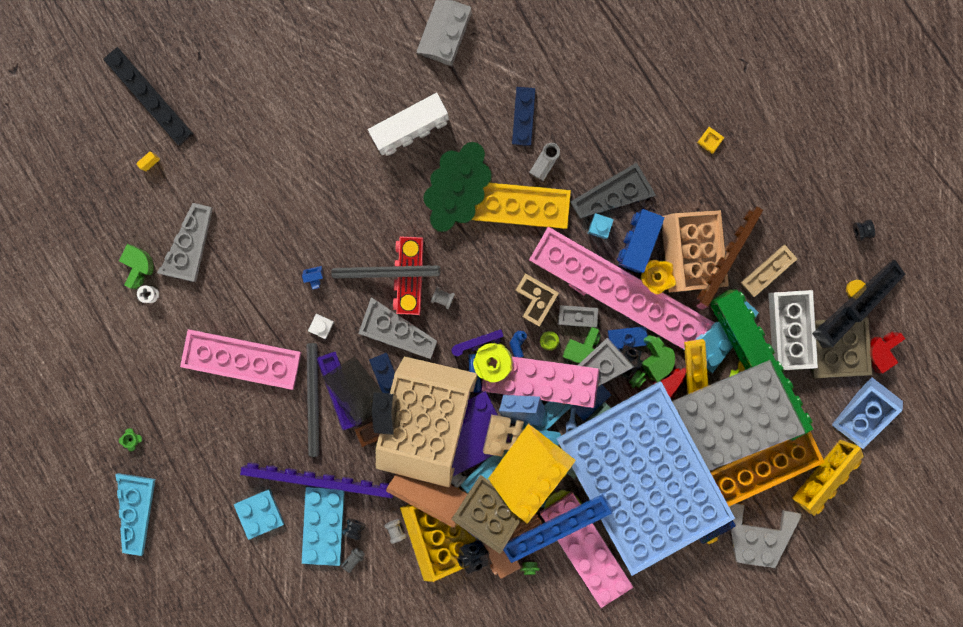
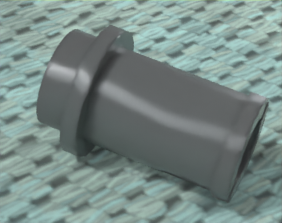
(355, 556)

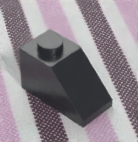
(384, 413)

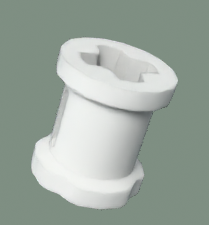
(151, 298)

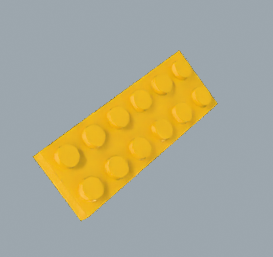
(524, 206)

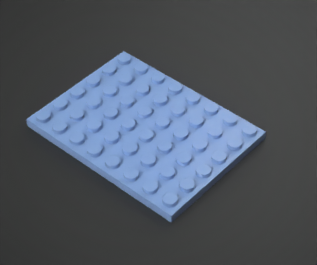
(648, 475)

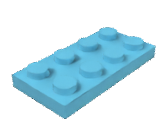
(323, 526)

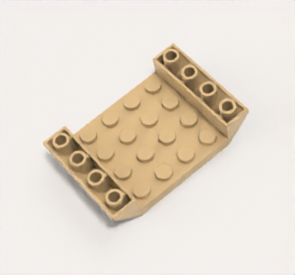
(427, 421)

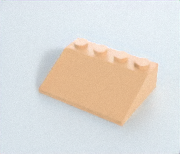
(694, 247)

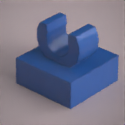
(313, 275)

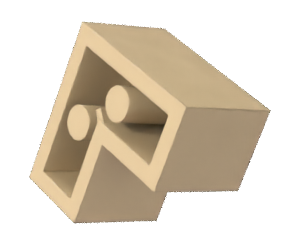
(541, 297)

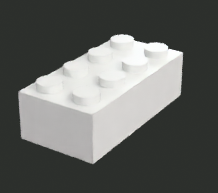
(409, 124)
(792, 329)

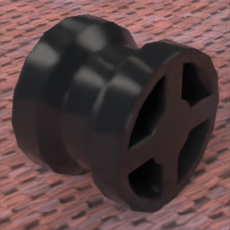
(864, 230)
(354, 529)

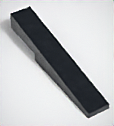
(858, 305)

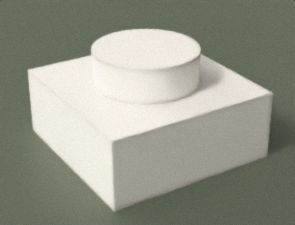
(321, 326)

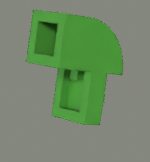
(140, 262)
(578, 352)
(660, 362)

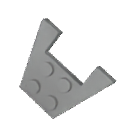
(760, 544)

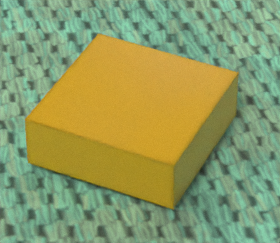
(710, 140)
(148, 161)

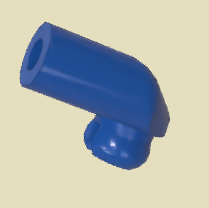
(516, 342)

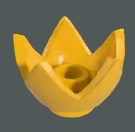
(665, 270)

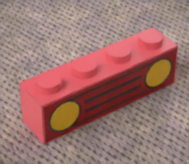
(408, 288)

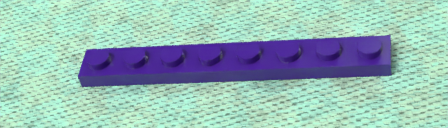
(310, 479)

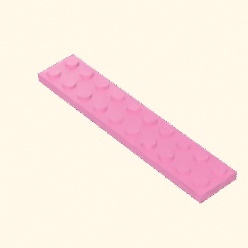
(618, 289)

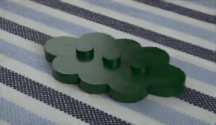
(457, 187)

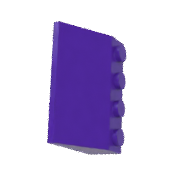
(473, 433)

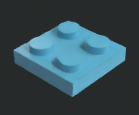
(259, 514)

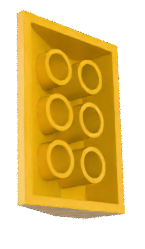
(530, 472)
(828, 477)
(434, 543)

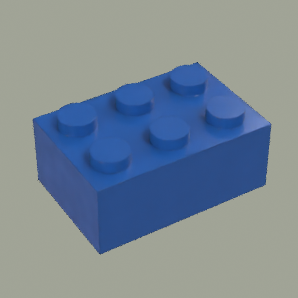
(640, 241)

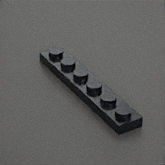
(148, 96)

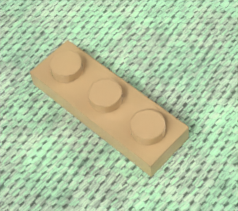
(768, 271)

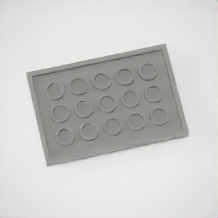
(739, 415)

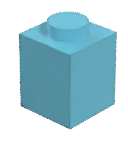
(600, 226)

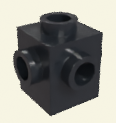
(634, 358)
(473, 556)

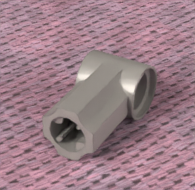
(544, 163)

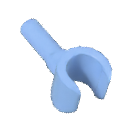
(571, 424)

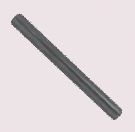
(395, 271)
(312, 400)

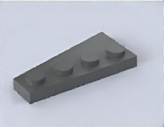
(619, 190)

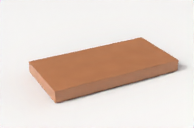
(429, 497)

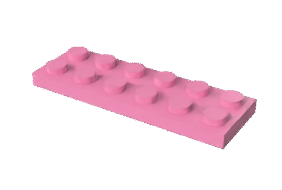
(240, 359)
(548, 381)
(590, 556)

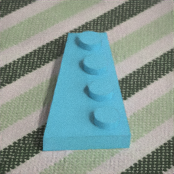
(718, 343)
(135, 503)

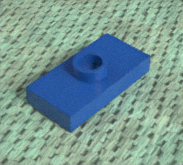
(629, 336)
(601, 396)

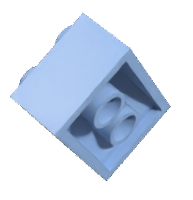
(868, 413)

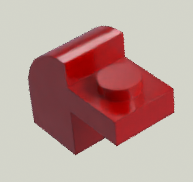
(880, 352)

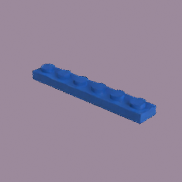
(557, 528)

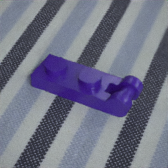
(476, 343)

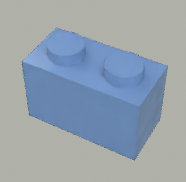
(523, 408)

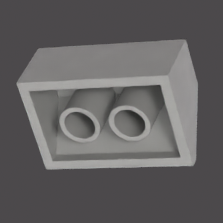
(444, 31)

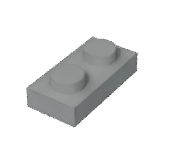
(578, 316)

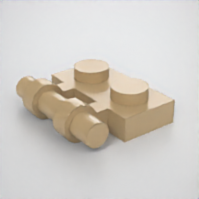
(497, 434)

